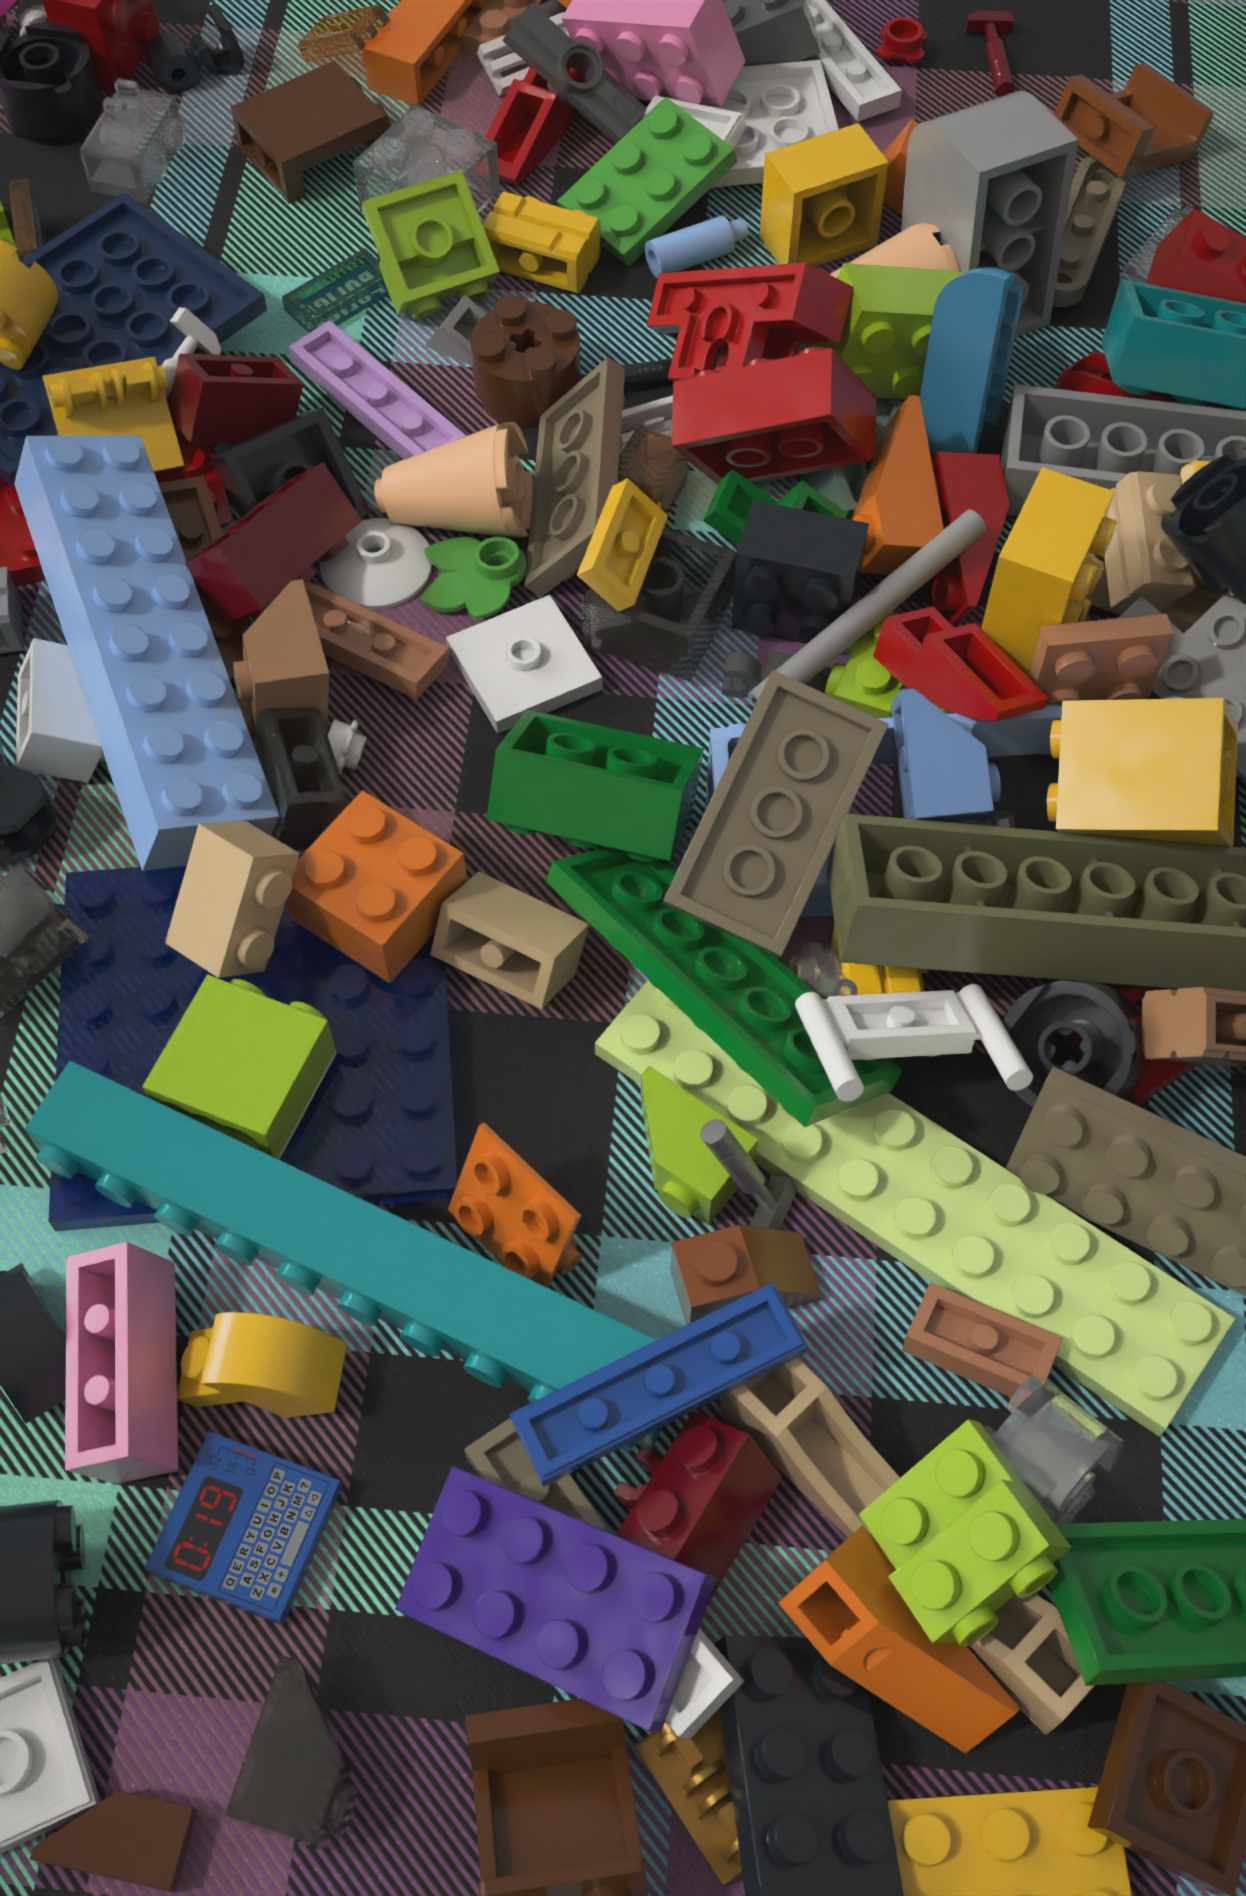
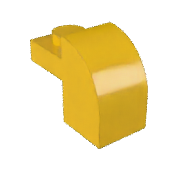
(263, 1363)

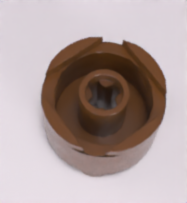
(524, 359)

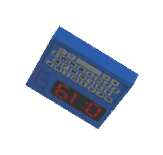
(244, 1528)

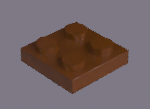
(1176, 1786)

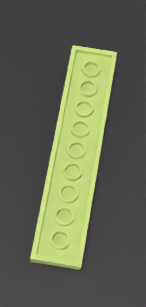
(953, 1219)

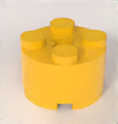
(25, 306)

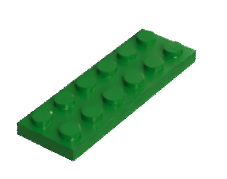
(718, 981)

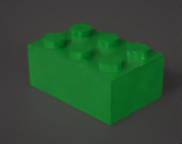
(594, 785)

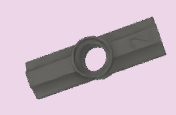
(551, 51)

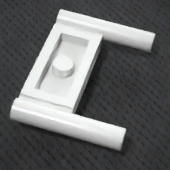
(906, 1027)

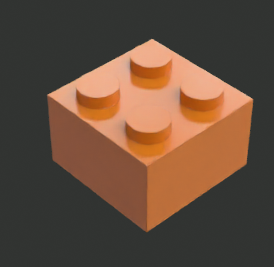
(375, 885)

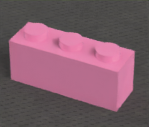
(120, 1364)

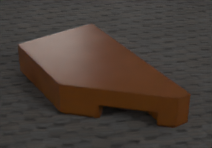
(124, 1840)

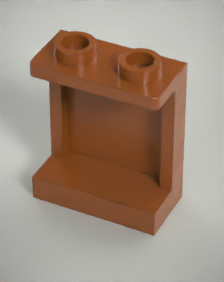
(1136, 128)

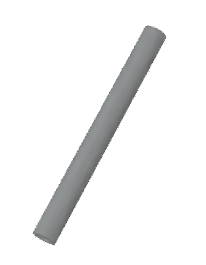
(881, 600)

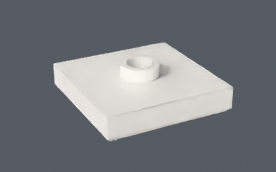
(524, 663)

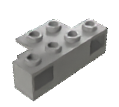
(1207, 661)

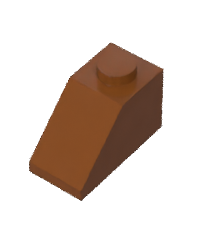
(737, 1261)

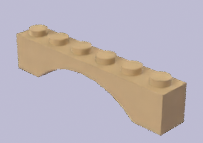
(841, 1473)

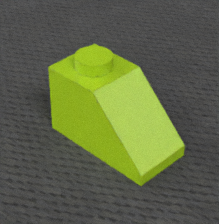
(681, 1164)

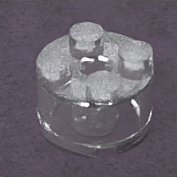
(1055, 1447)

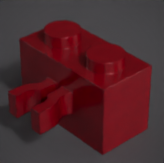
(231, 397)
(700, 1496)

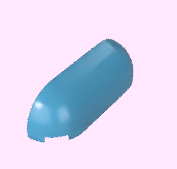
(969, 357)

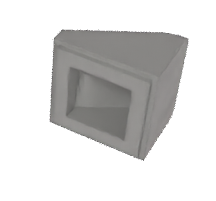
(455, 332)

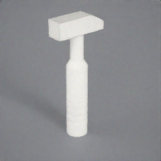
(197, 336)

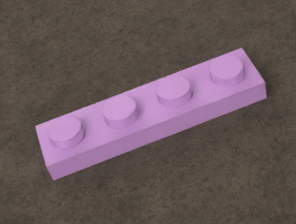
(371, 392)

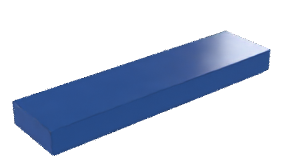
(657, 1384)

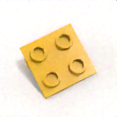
(117, 401)

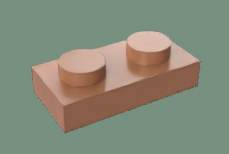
(979, 1341)

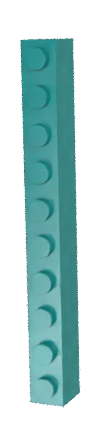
(324, 1239)

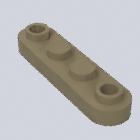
(1090, 214)

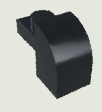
(29, 1347)

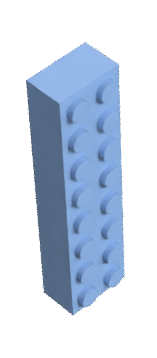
(140, 644)

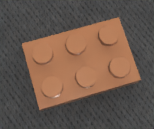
(1100, 658)

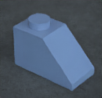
(940, 764)

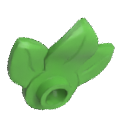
(474, 575)

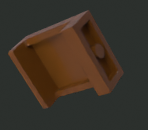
(305, 125)
(554, 1802)

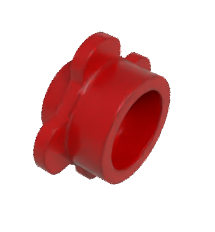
(902, 41)

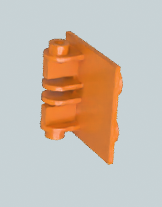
(514, 1211)

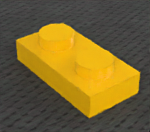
(622, 545)

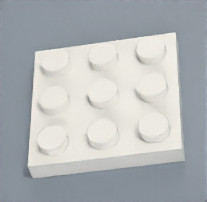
(780, 109)

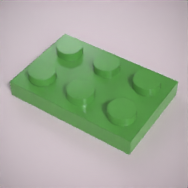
(650, 179)

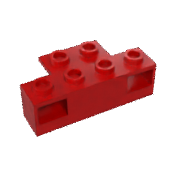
(746, 313)

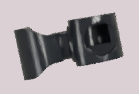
(169, 53)

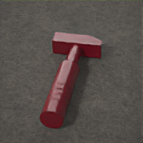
(992, 24)

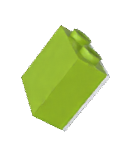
(243, 1063)

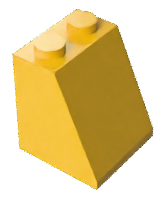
(1146, 769)

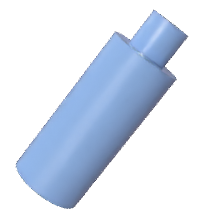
(694, 244)

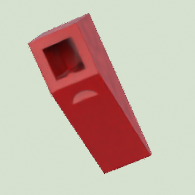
(963, 484)

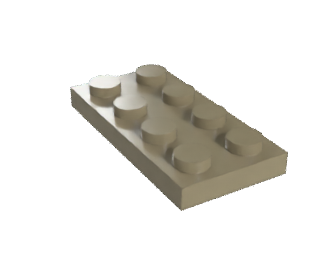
(574, 474)
(775, 814)
(1137, 1176)

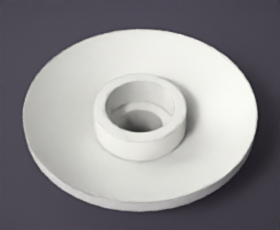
(380, 565)

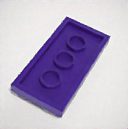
(557, 1598)

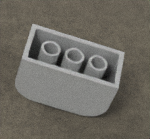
(996, 191)

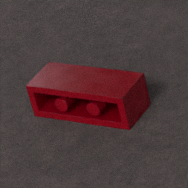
(275, 544)

